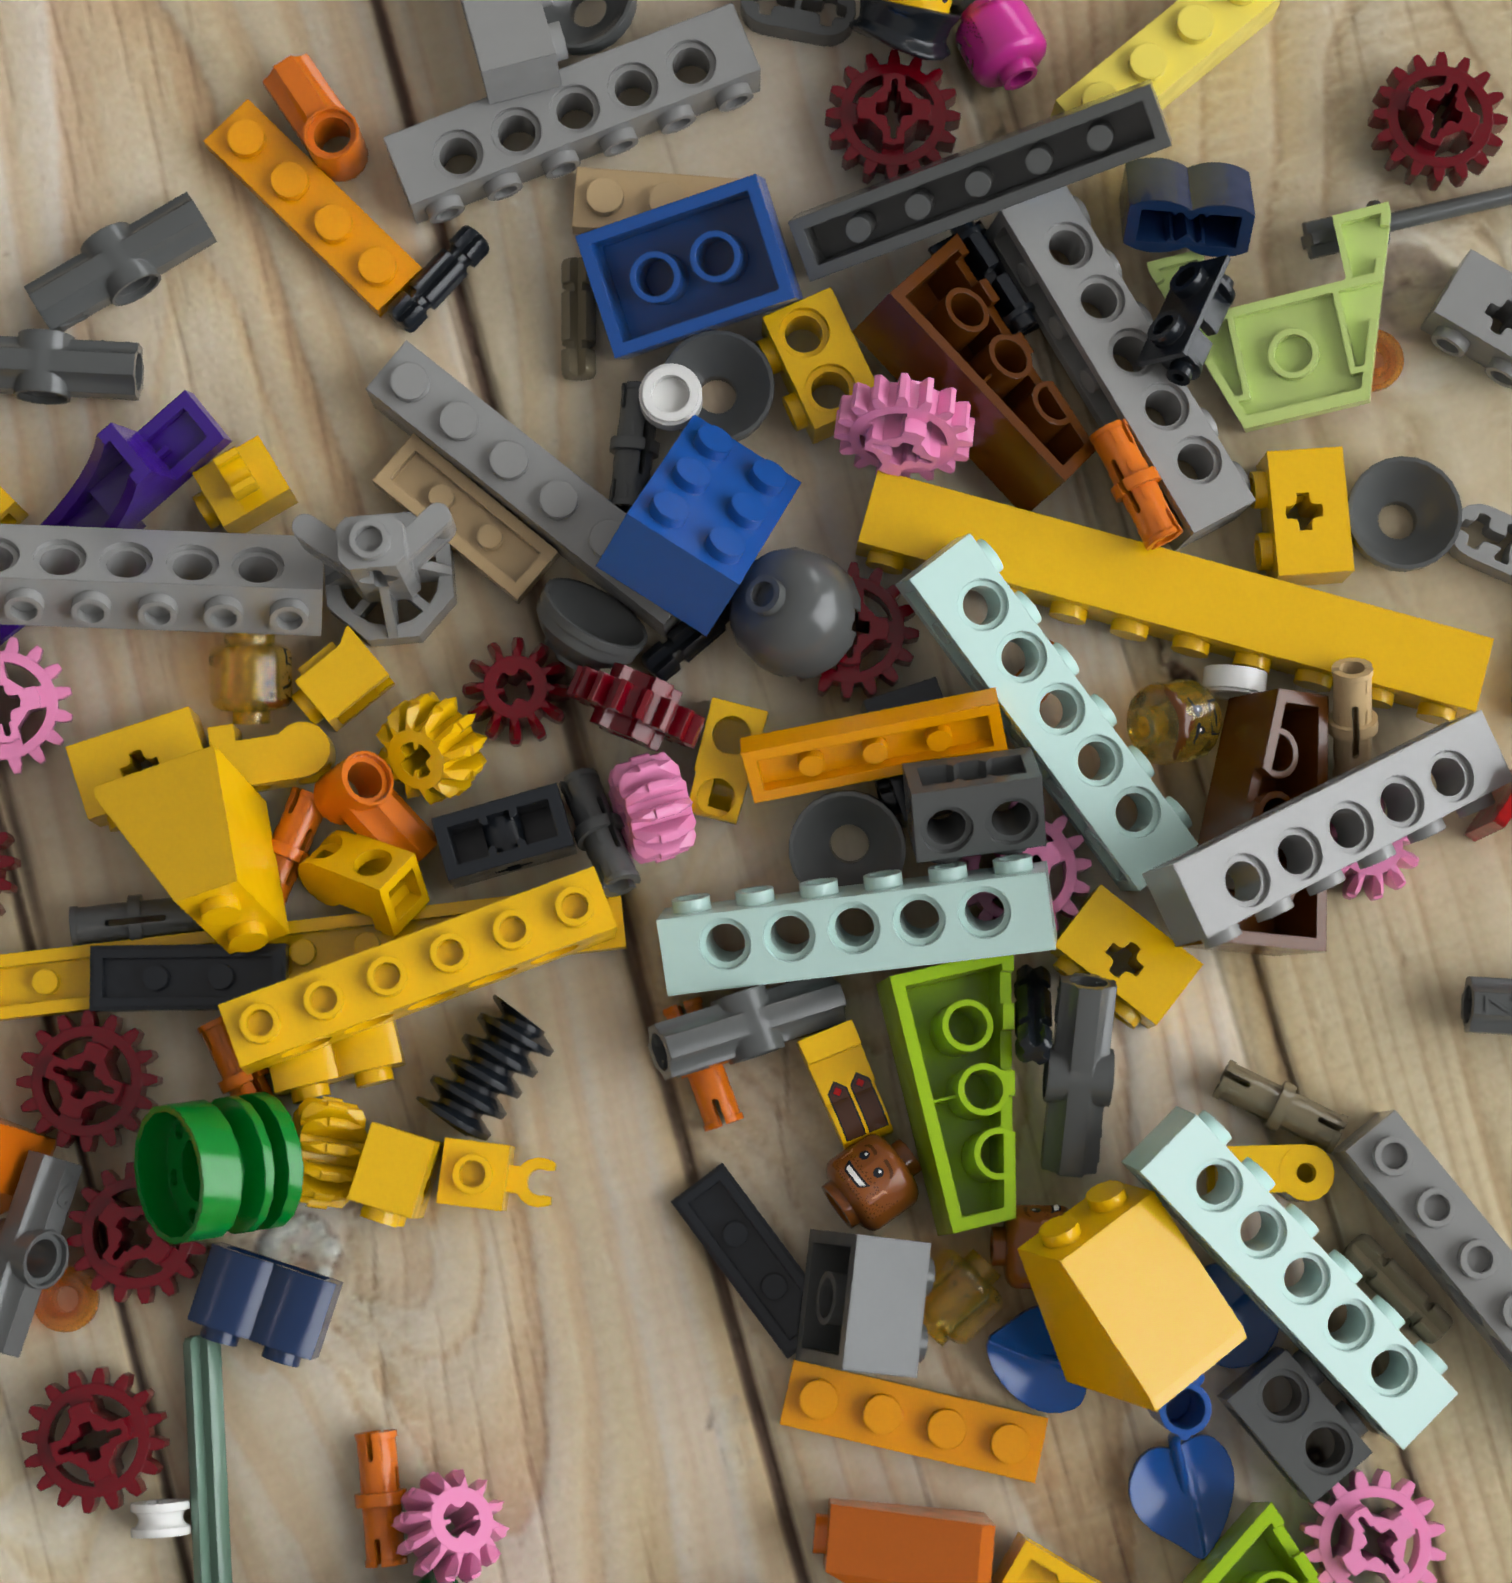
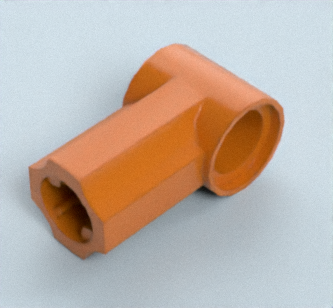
(317, 116)
(377, 810)

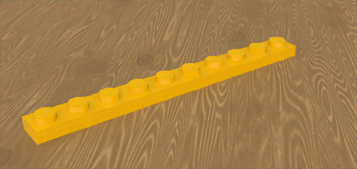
(59, 978)

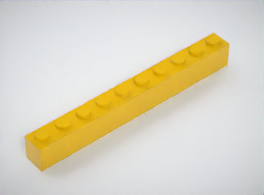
(1183, 598)

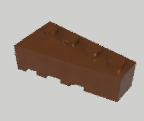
(948, 330)
(1267, 755)

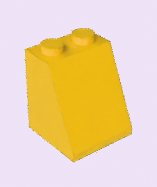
(205, 843)
(1127, 1297)

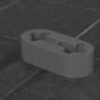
(798, 24)

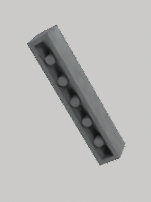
(981, 180)

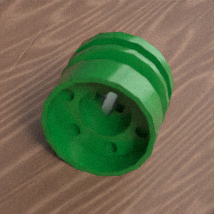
(218, 1167)

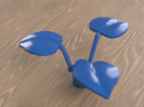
(1174, 1489)

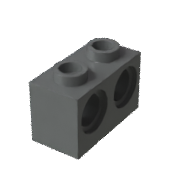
(973, 790)
(1285, 1432)

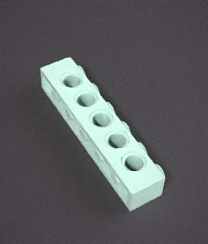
(937, 597)
(698, 964)
(1393, 1403)

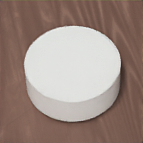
(670, 396)
(1233, 680)

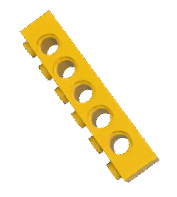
(418, 970)

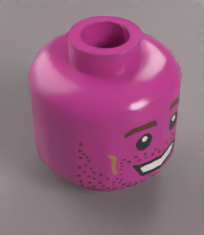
(1000, 43)

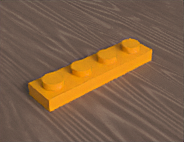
(313, 207)
(870, 744)
(914, 1420)

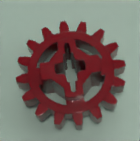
(868, 120)
(1460, 127)
(879, 635)
(636, 706)
(77, 1105)
(117, 1258)
(102, 1465)

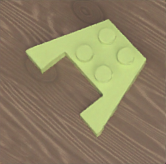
(1306, 347)

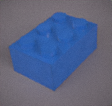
(689, 267)
(698, 524)

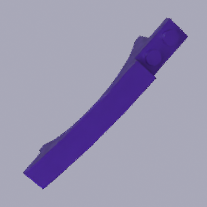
(138, 470)

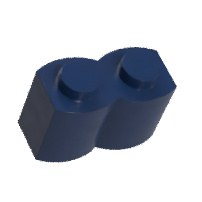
(1190, 207)
(264, 1303)

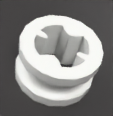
(160, 1518)

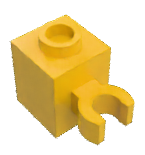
(242, 488)
(484, 1175)

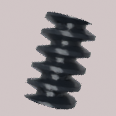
(487, 1071)

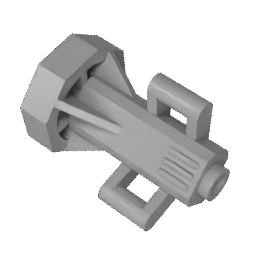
(385, 563)

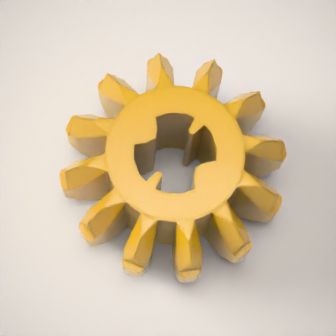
(431, 747)
(331, 1147)

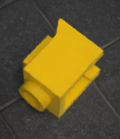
(340, 682)

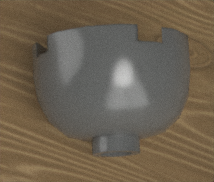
(795, 612)

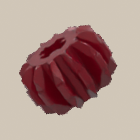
(513, 670)

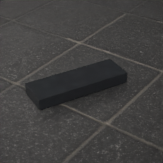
(179, 976)
(746, 1253)

